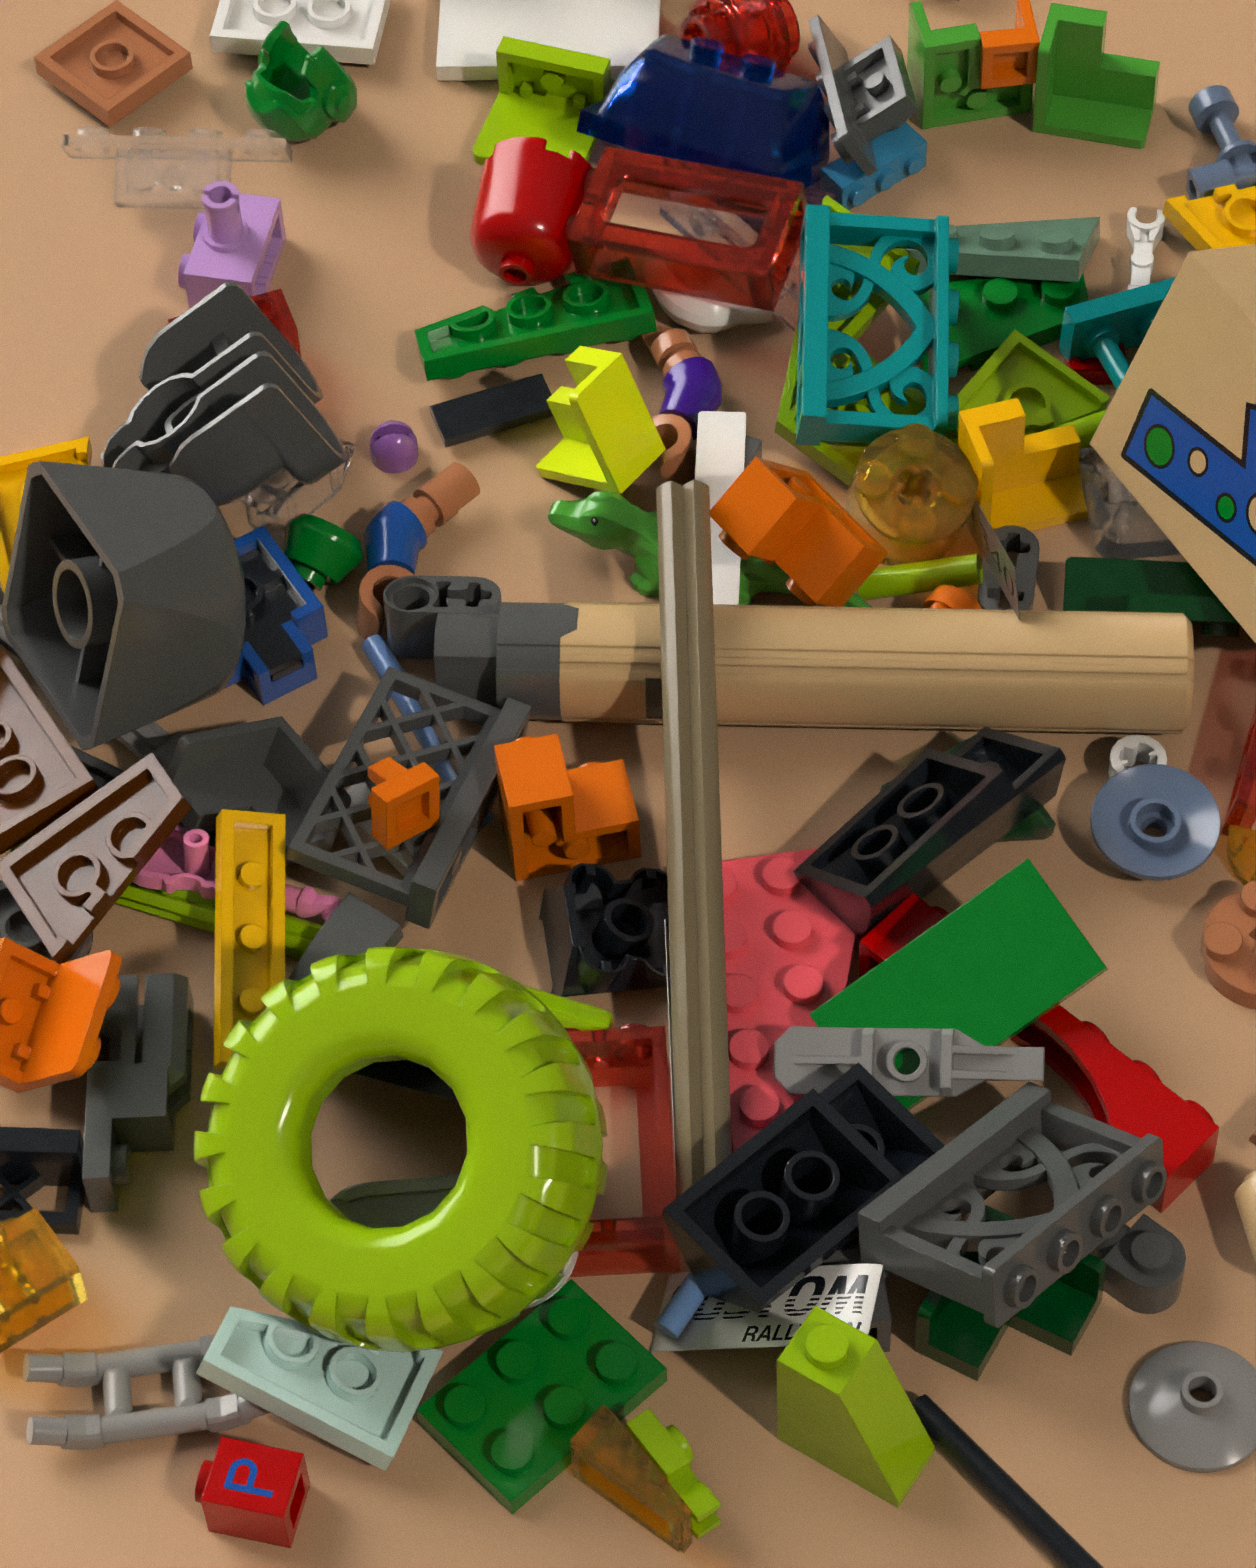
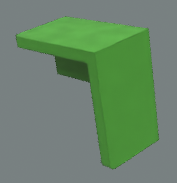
(946, 76)
(1088, 91)

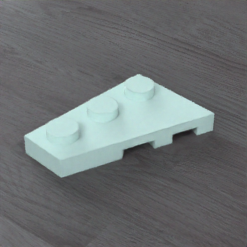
(321, 1385)

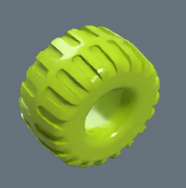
(520, 1190)

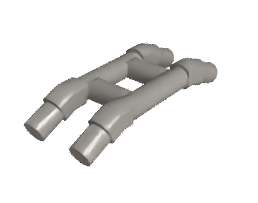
(120, 1421)

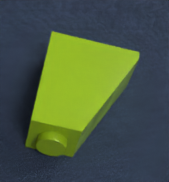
(849, 1408)

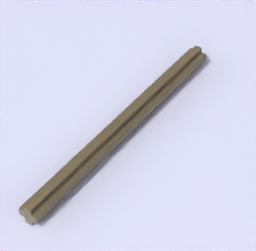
(693, 833)

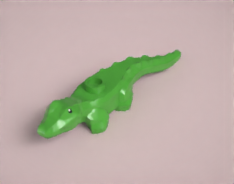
(612, 522)

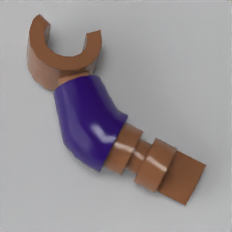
(689, 387)

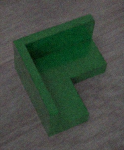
(1056, 1317)

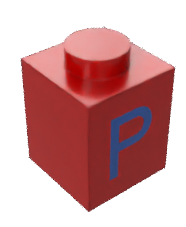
(253, 1491)

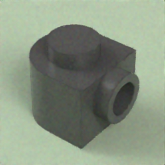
(1143, 1266)

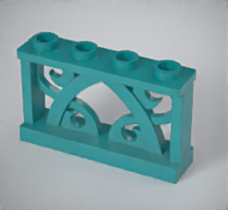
(827, 265)

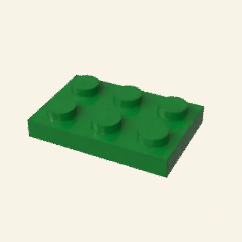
(535, 1389)

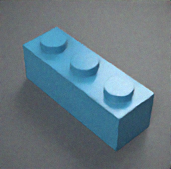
(896, 156)

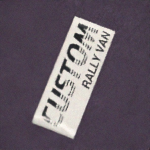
(841, 1290)

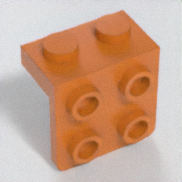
(51, 1014)

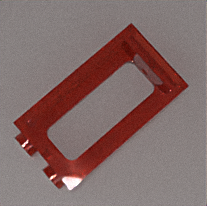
(680, 263)
(636, 1059)

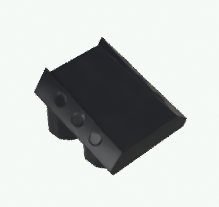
(606, 931)

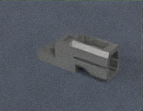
(140, 1086)

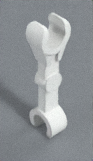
(1143, 240)

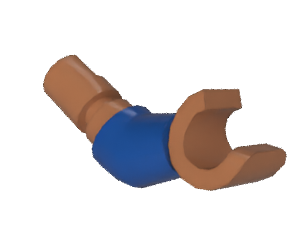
(401, 532)

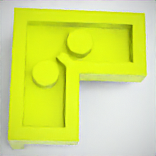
(603, 425)

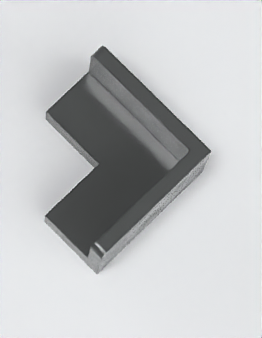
(250, 769)

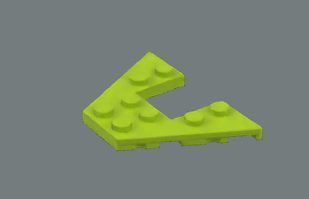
(1017, 369)

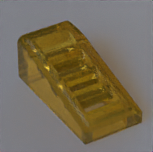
(623, 1474)

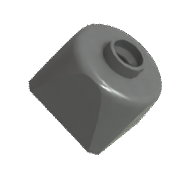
(122, 596)

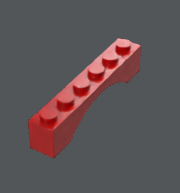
(1102, 1077)

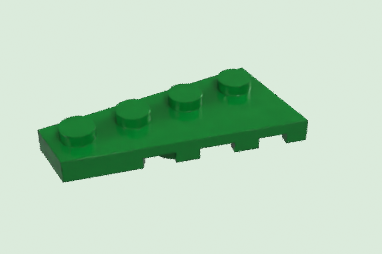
(535, 325)

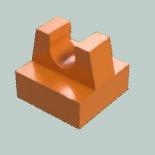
(402, 801)

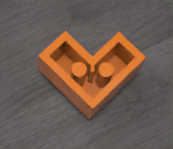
(801, 528)
(560, 814)

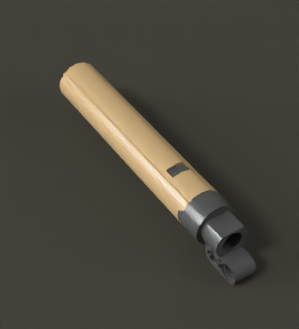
(807, 662)

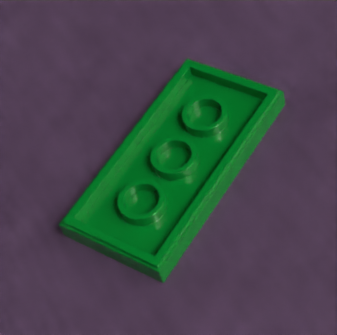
(975, 971)

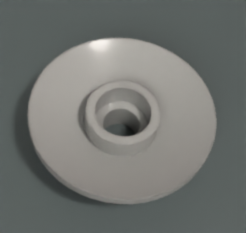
(1192, 1432)

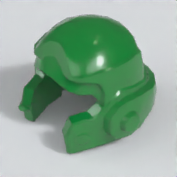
(298, 90)

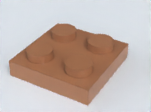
(113, 63)

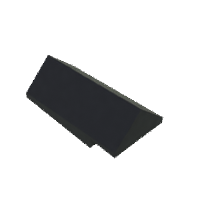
(930, 824)
(796, 1190)

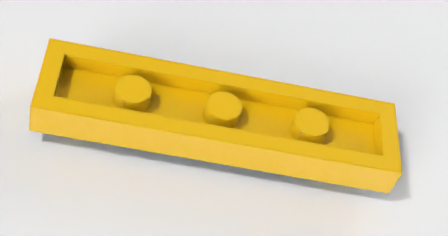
(247, 918)

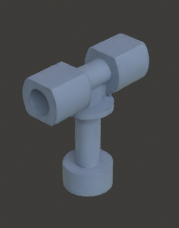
(1215, 113)

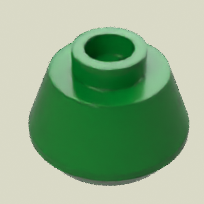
(320, 550)

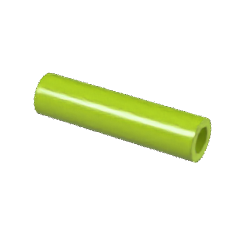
(922, 577)

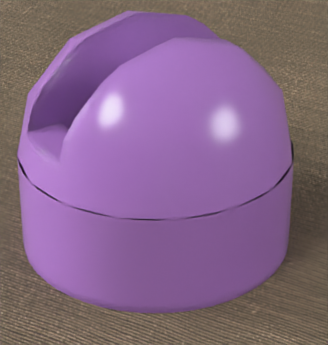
(393, 447)

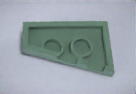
(1024, 249)

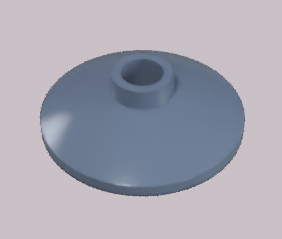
(1158, 799)

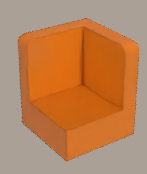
(1010, 55)

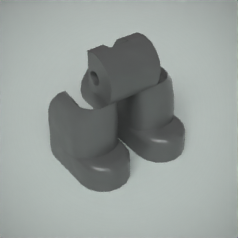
(226, 404)

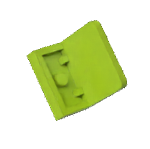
(543, 97)

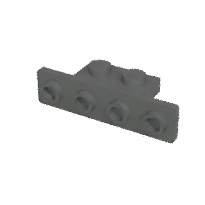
(863, 94)

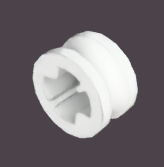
(1133, 749)

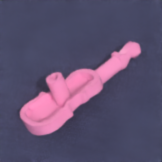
(188, 863)

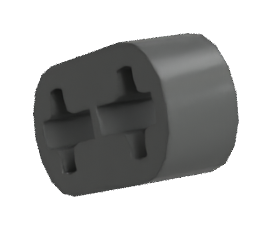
(1027, 546)

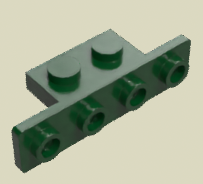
(1146, 587)

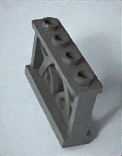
(1095, 1189)

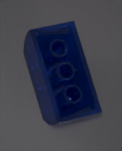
(714, 111)

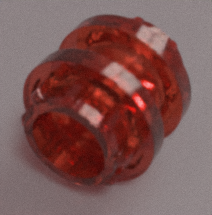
(747, 27)

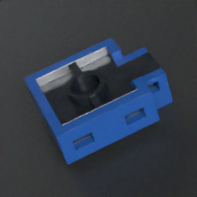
(280, 620)

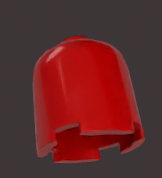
(525, 210)

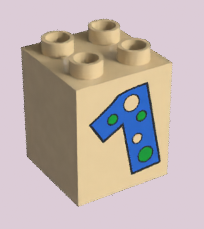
(1187, 423)

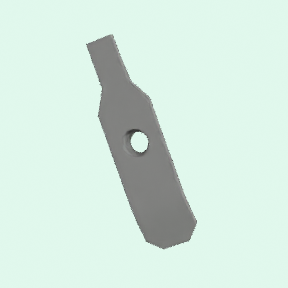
(947, 1067)

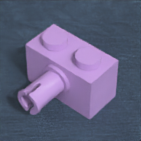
(233, 241)

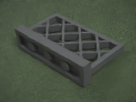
(461, 814)

